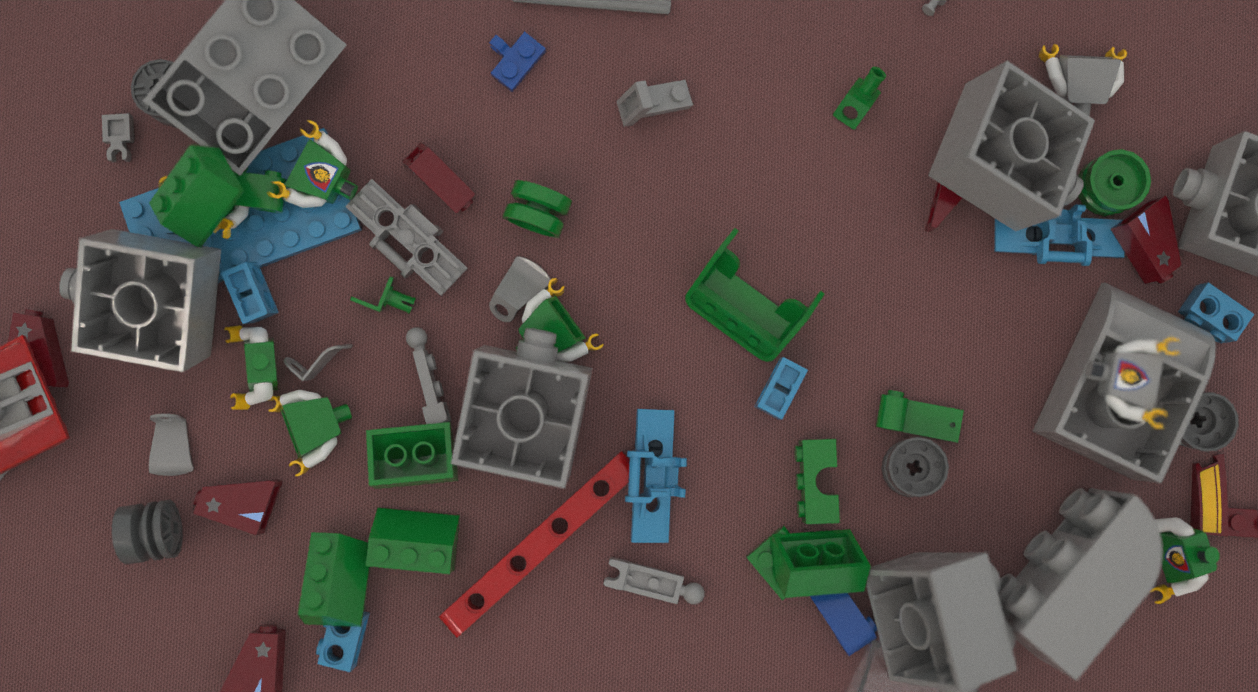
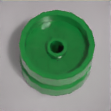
(1114, 182)
(537, 208)

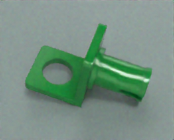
(861, 97)
(391, 298)

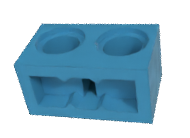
(249, 292)
(1217, 307)
(781, 388)
(348, 640)

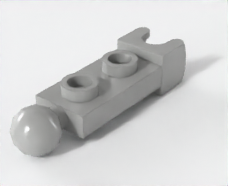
(435, 410)
(653, 582)

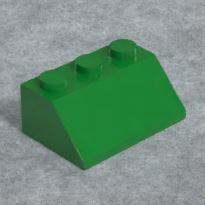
(197, 194)
(410, 455)
(413, 541)
(819, 563)
(334, 581)

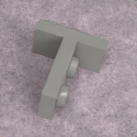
(653, 100)

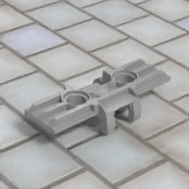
(412, 231)

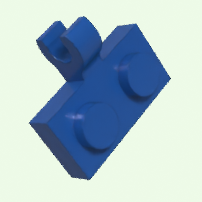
(516, 60)

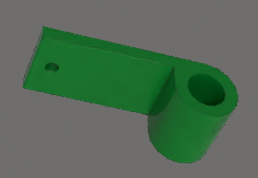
(256, 190)
(918, 417)

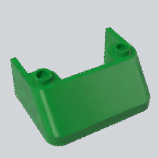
(742, 310)

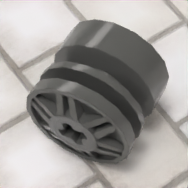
(144, 81)
(1213, 424)
(929, 461)
(147, 532)

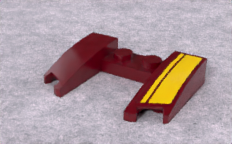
(1210, 504)

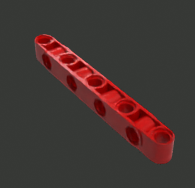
(536, 546)

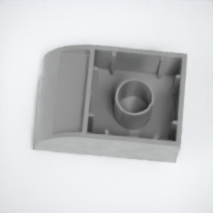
(244, 75)
(1089, 426)
(1083, 578)

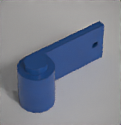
(846, 621)

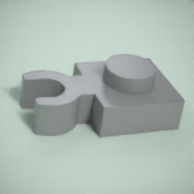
(117, 131)

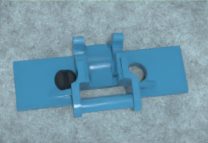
(1064, 230)
(661, 471)

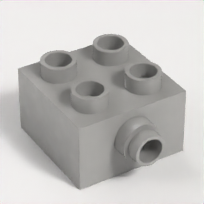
(1013, 148)
(1223, 204)
(143, 299)
(522, 411)
(941, 620)

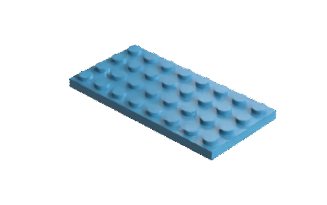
(262, 235)

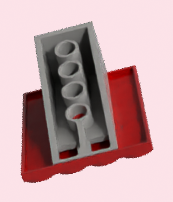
(27, 408)

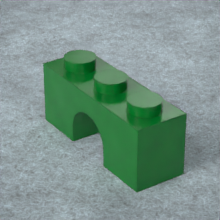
(814, 505)

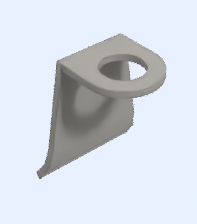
(518, 286)
(317, 366)
(170, 446)

